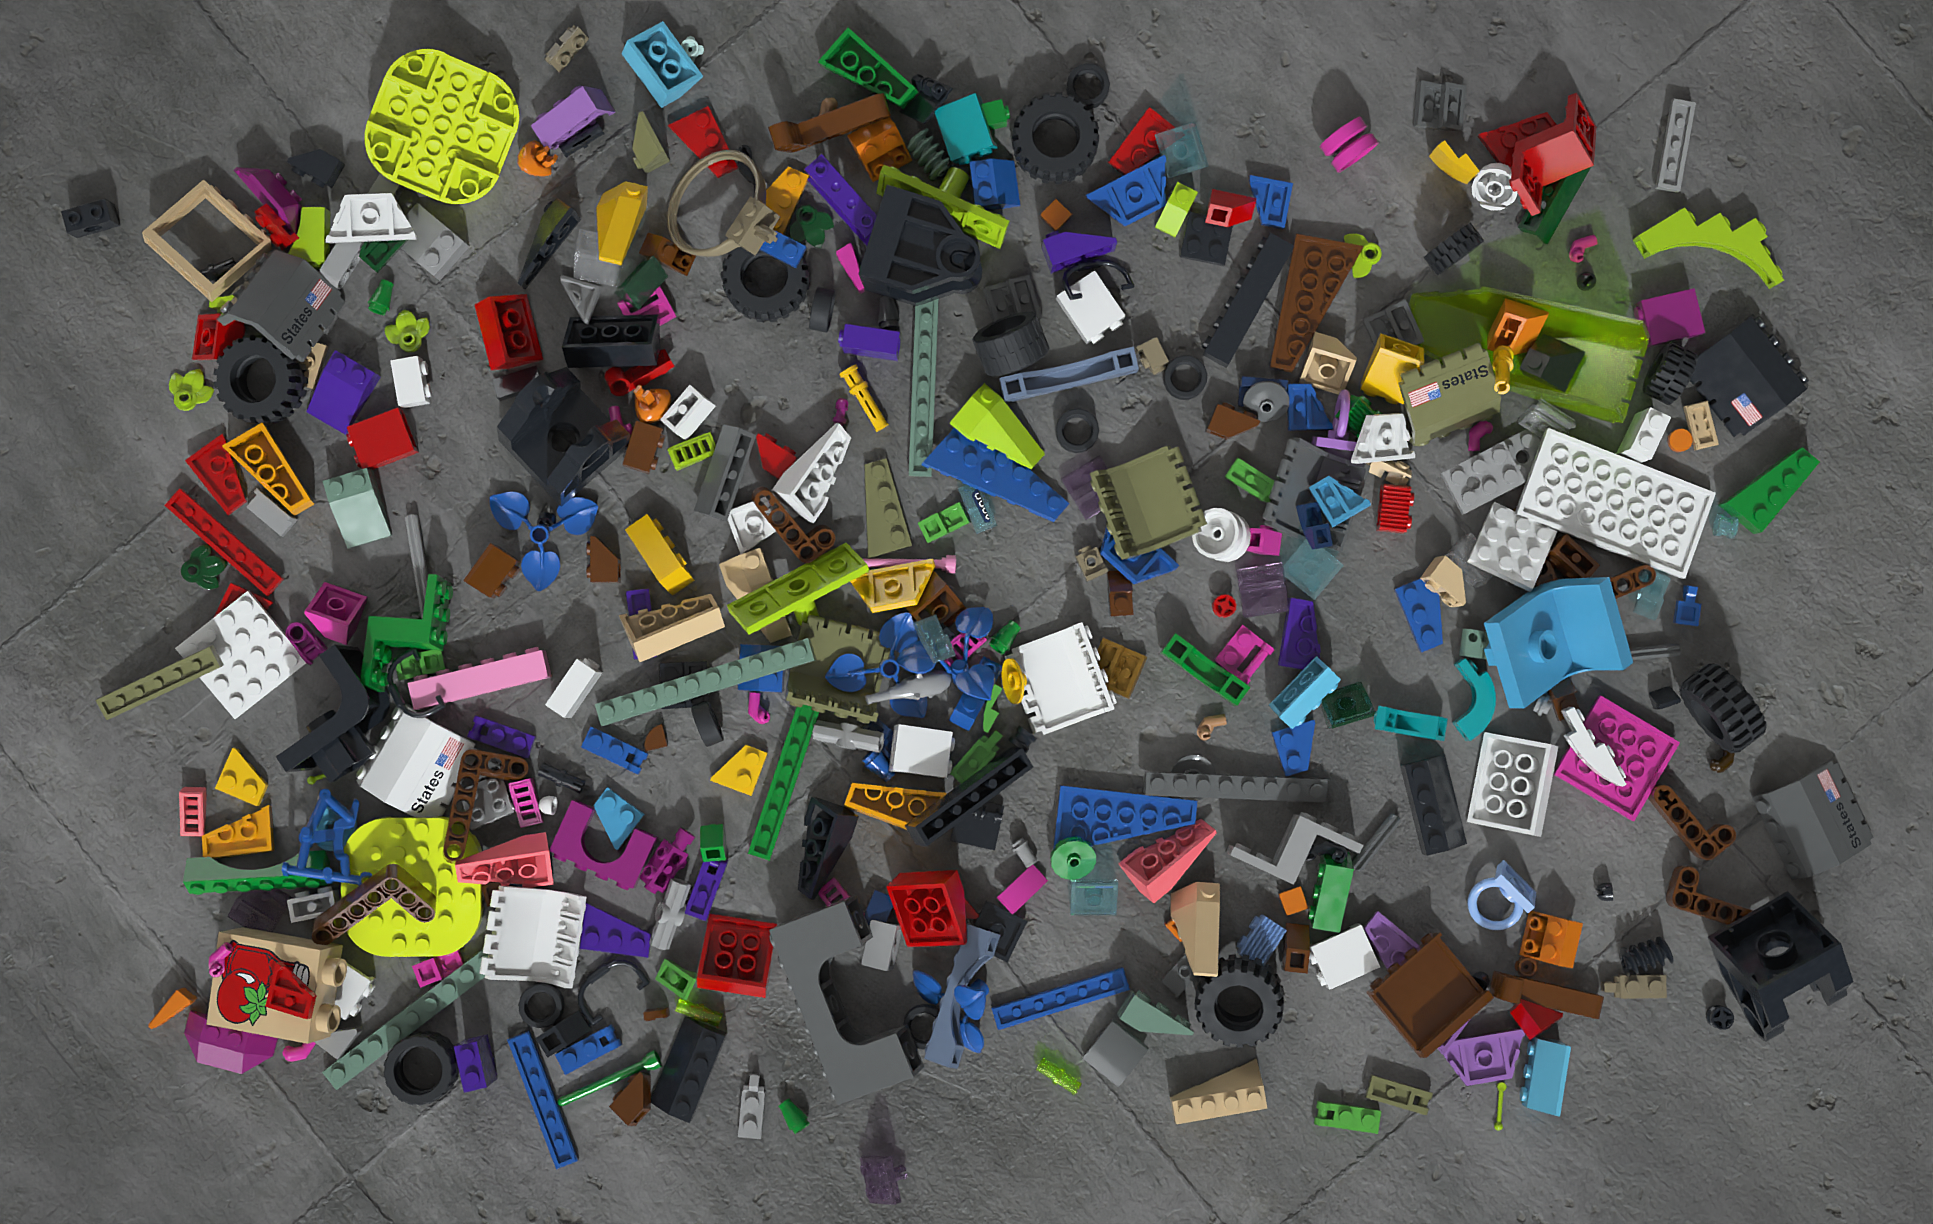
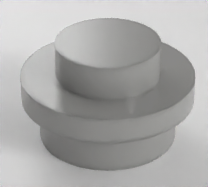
(1543, 705)

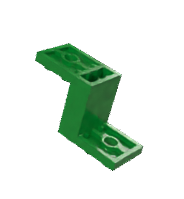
(406, 633)

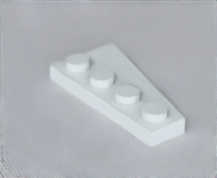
(751, 526)

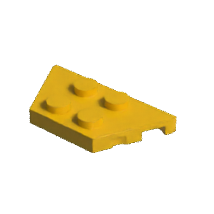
(894, 585)

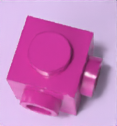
(1265, 541)

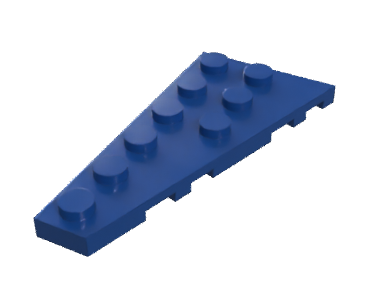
(1115, 816)

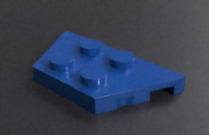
(1133, 193)
(1139, 567)

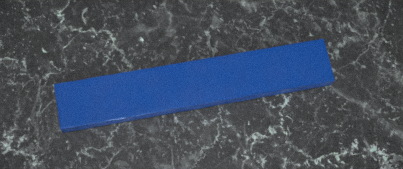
(1060, 998)
(543, 1099)

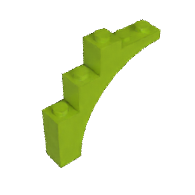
(1715, 233)
(310, 245)

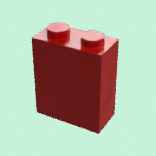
(381, 439)

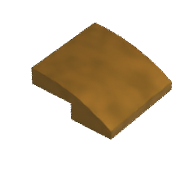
(1121, 667)

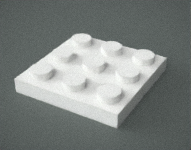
(1512, 547)

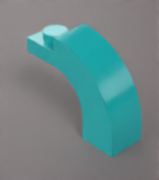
(1482, 703)
(1410, 723)

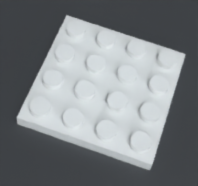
(252, 650)

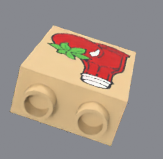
(243, 988)

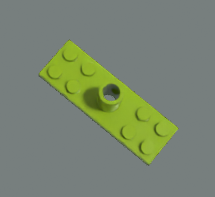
(970, 218)
(798, 589)

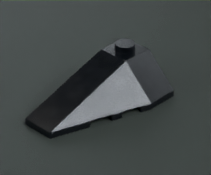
(552, 231)
(827, 836)

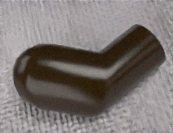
(1723, 763)

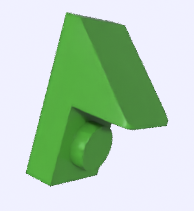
(676, 978)

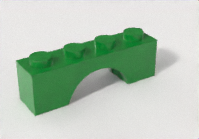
(1205, 670)

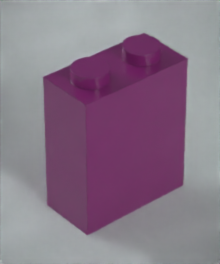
(1670, 317)

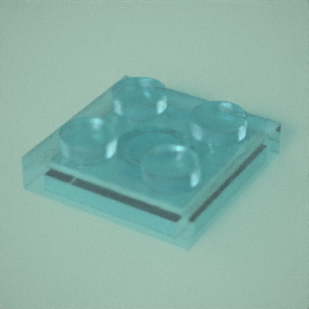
(1311, 569)

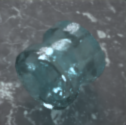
(1725, 526)

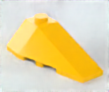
(618, 219)

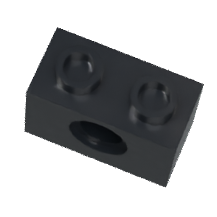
(90, 218)

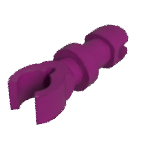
(842, 407)

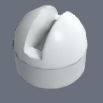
(548, 805)

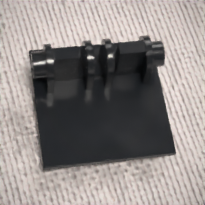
(928, 99)
(980, 827)

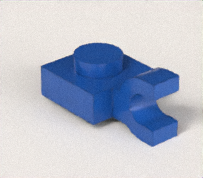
(1687, 611)

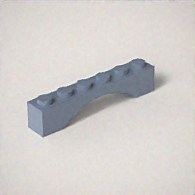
(1072, 375)
(946, 1040)

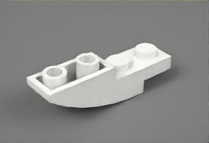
(1597, 756)

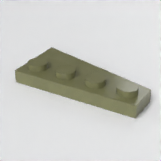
(885, 519)

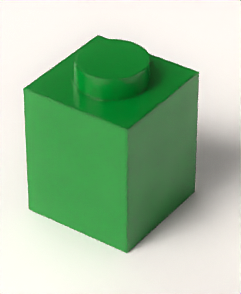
(996, 114)
(713, 842)

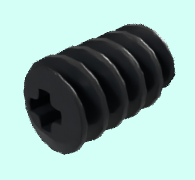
(1645, 954)

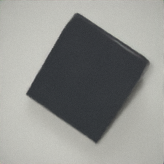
(1664, 698)

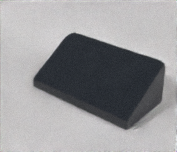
(512, 384)

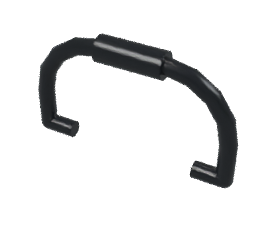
(1091, 264)
(396, 695)
(597, 974)

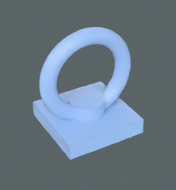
(1512, 887)

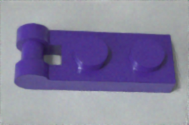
(502, 736)
(705, 889)

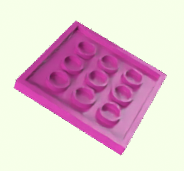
(1637, 749)

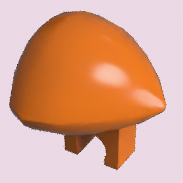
(534, 159)
(651, 404)

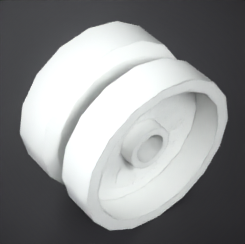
(1224, 536)

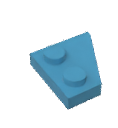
(1337, 500)
(617, 816)

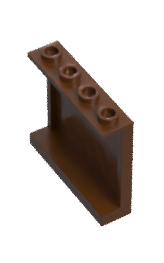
(1428, 995)

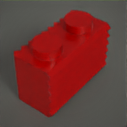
(1394, 508)

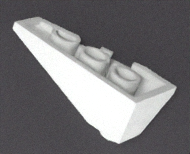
(807, 481)

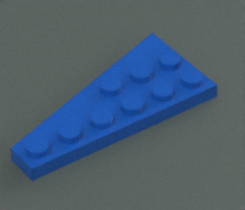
(994, 475)

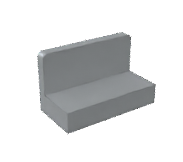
(271, 512)
(882, 949)

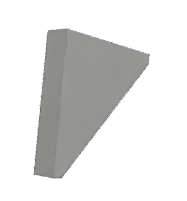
(583, 295)

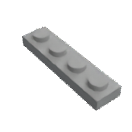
(1675, 145)

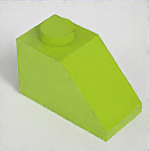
(1176, 209)

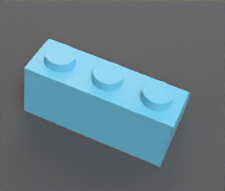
(661, 64)
(1305, 693)
(1545, 1075)

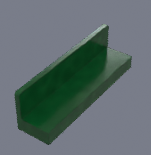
(1554, 204)

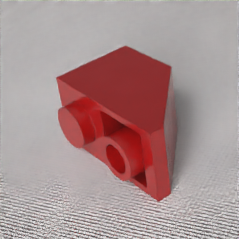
(1229, 208)
(773, 457)

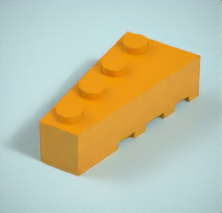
(266, 462)
(890, 804)

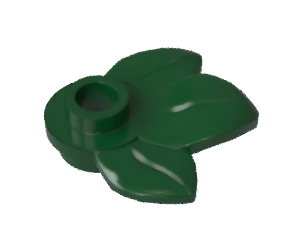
(811, 229)
(207, 567)

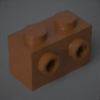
(643, 447)
(1571, 559)

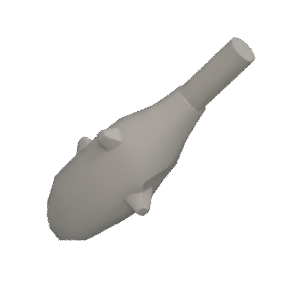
(915, 687)

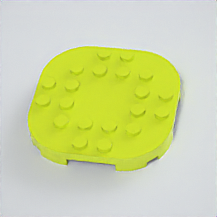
(441, 126)
(417, 848)

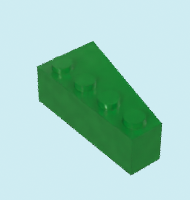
(864, 67)
(1770, 491)

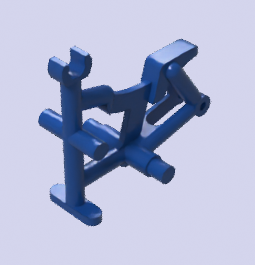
(309, 836)

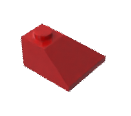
(213, 337)

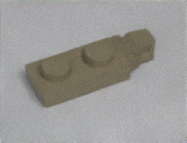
(1637, 986)

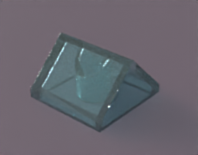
(1182, 149)
(1093, 896)

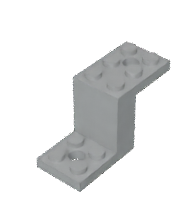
(1494, 469)
(1295, 847)

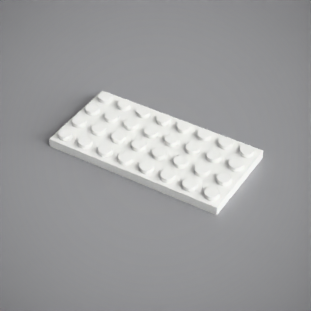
(1615, 503)

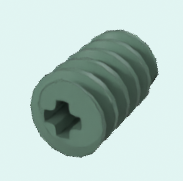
(928, 155)

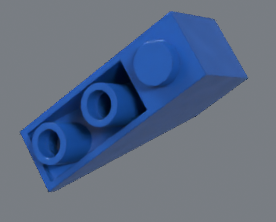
(969, 706)

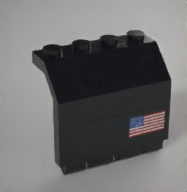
(1748, 376)

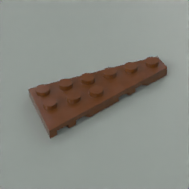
(1312, 283)

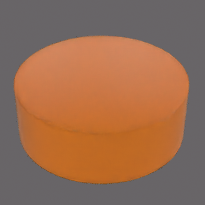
(1679, 440)

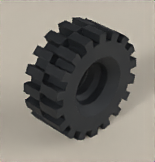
(1453, 249)

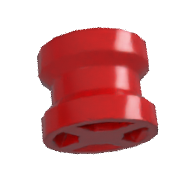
(1227, 605)

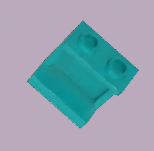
(965, 129)

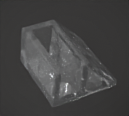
(587, 262)

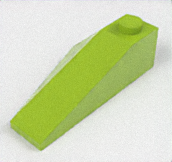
(994, 424)

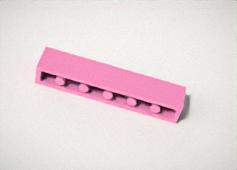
(480, 679)

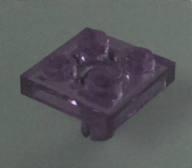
(881, 1179)

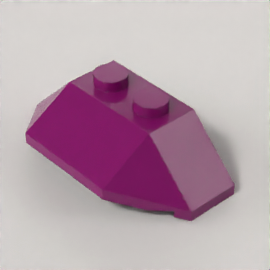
(272, 190)
(226, 1047)

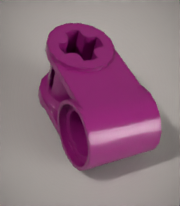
(306, 643)

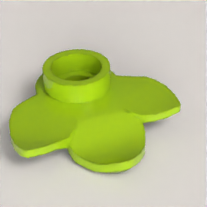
(1363, 264)
(407, 328)
(192, 386)

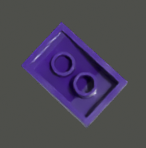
(1069, 248)
(342, 392)

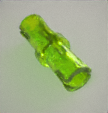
(699, 1012)
(1058, 1076)

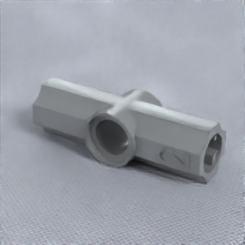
(848, 736)
(669, 913)

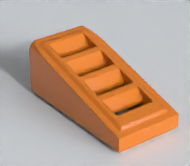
(177, 1002)

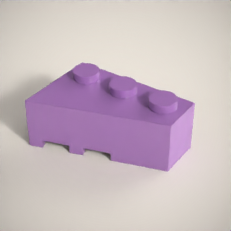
(571, 116)

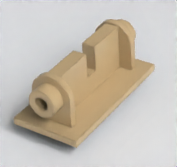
(1396, 471)

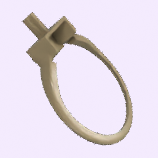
(752, 225)

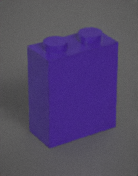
(870, 342)
(475, 1063)

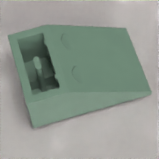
(1147, 1017)

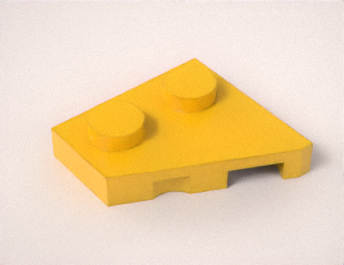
(742, 770)
(241, 779)

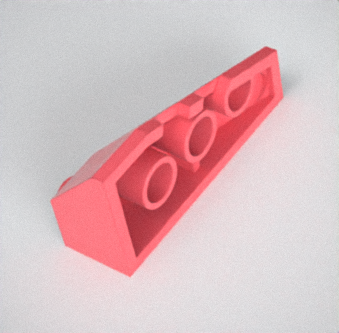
(515, 862)
(1163, 863)

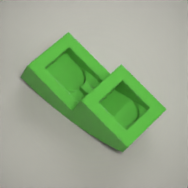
(944, 522)
(430, 663)
(990, 714)

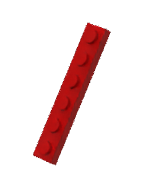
(224, 542)

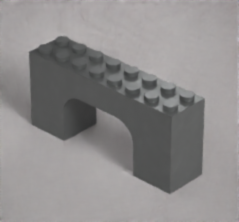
(849, 1060)

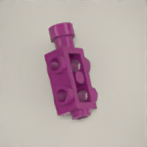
(666, 862)

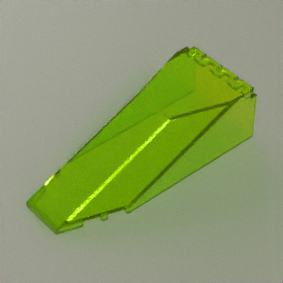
(1611, 342)

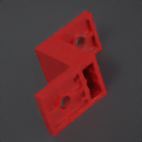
(1553, 154)

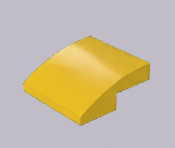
(1458, 168)

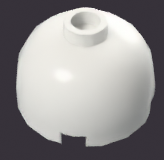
(1493, 187)

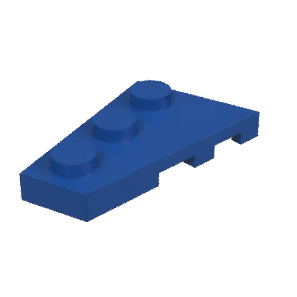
(1422, 613)

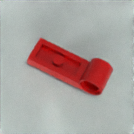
(636, 375)

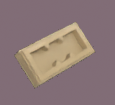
(314, 364)
(1701, 425)

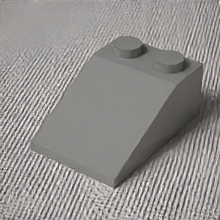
(435, 244)

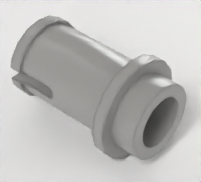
(1024, 852)

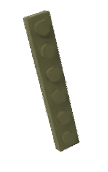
(159, 682)

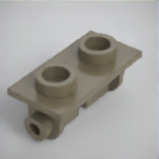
(573, 41)

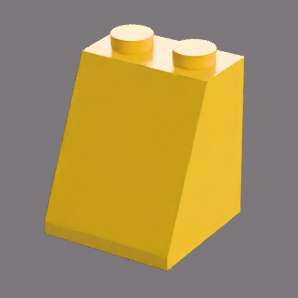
(1386, 364)

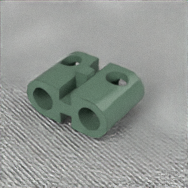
(1473, 644)

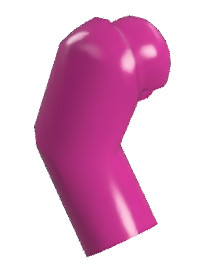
(1578, 247)
(615, 413)
(1478, 432)
(757, 712)
(217, 959)
(298, 1053)

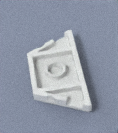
(370, 219)
(1382, 439)

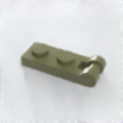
(1398, 1094)

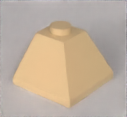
(1327, 364)

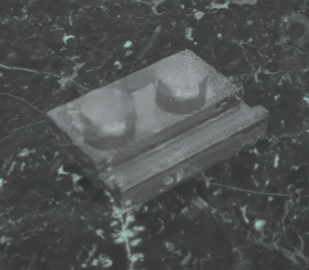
(1545, 416)

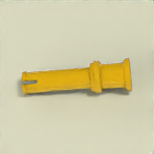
(1502, 366)
(859, 389)

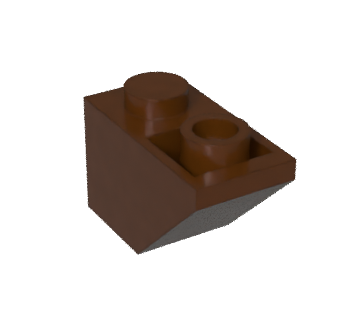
(667, 253)
(1229, 423)
(604, 564)
(1296, 948)
(634, 1100)

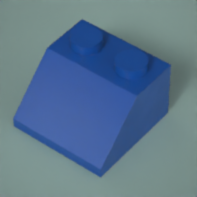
(994, 184)
(768, 683)

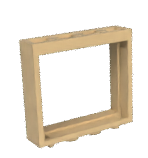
(203, 190)

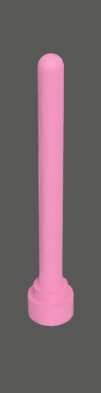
(946, 564)

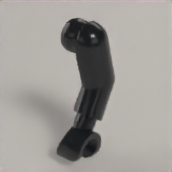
(744, 169)
(1336, 851)

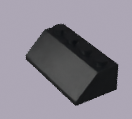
(612, 341)
(1433, 805)
(688, 1069)

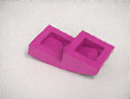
(1022, 889)
(437, 968)

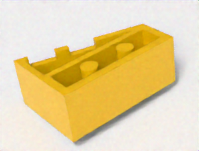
(659, 554)

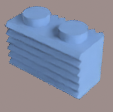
(1261, 939)

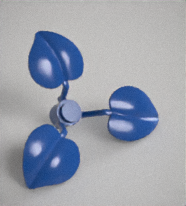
(542, 567)
(848, 670)
(977, 680)
(971, 998)

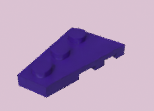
(1299, 636)
(612, 935)

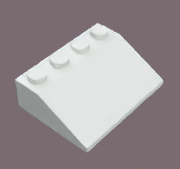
(1512, 784)

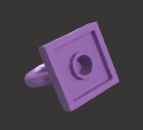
(1338, 437)

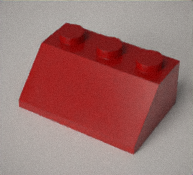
(508, 331)

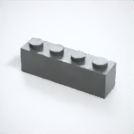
(725, 472)

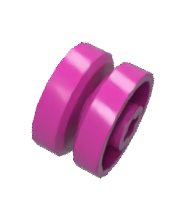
(1347, 141)

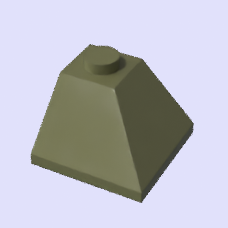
(647, 147)

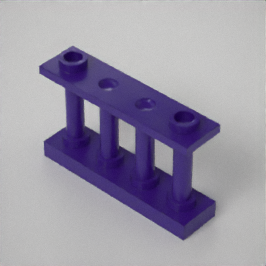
(841, 198)

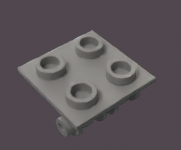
(490, 802)

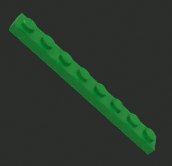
(783, 782)

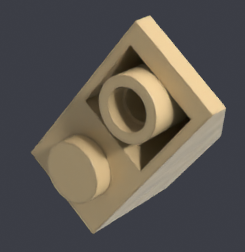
(1446, 580)

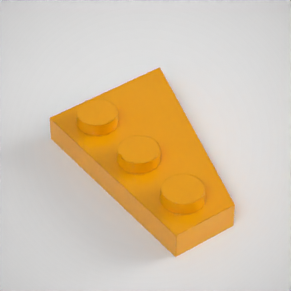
(784, 196)
(244, 837)

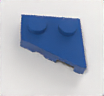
(1272, 200)
(1305, 410)
(1294, 747)

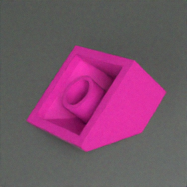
(336, 612)

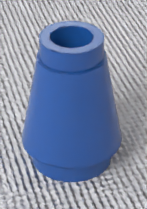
(878, 765)

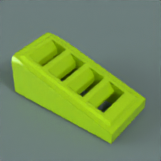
(690, 443)

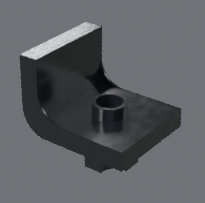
(338, 739)

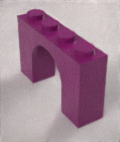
(570, 845)

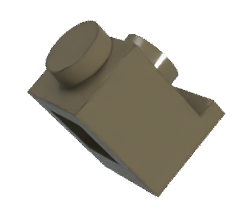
(1152, 356)
(1091, 572)

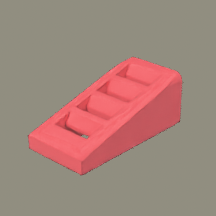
(184, 793)

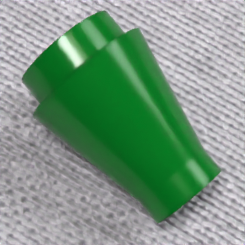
(381, 298)
(1004, 638)
(794, 1117)

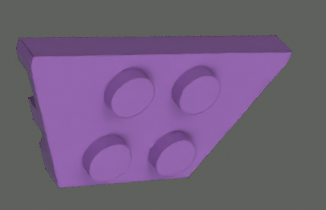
(1485, 1056)

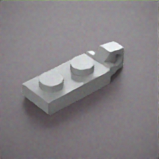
(752, 1109)

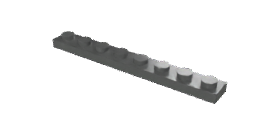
(1235, 786)

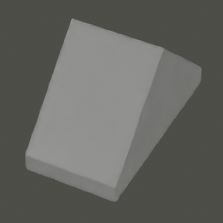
(340, 1041)

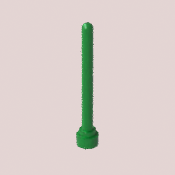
(650, 1061)

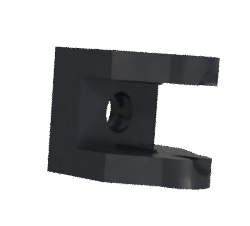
(918, 251)
(558, 403)
(1765, 980)

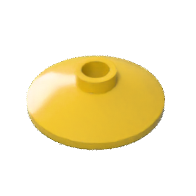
(1013, 681)

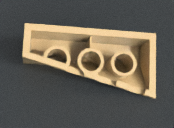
(671, 625)
(1224, 1095)

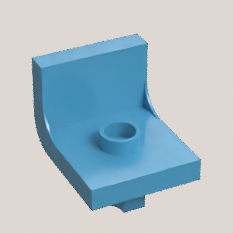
(1556, 634)

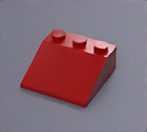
(929, 907)
(736, 956)

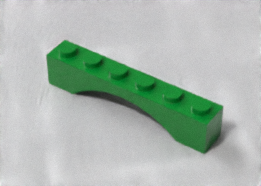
(209, 876)

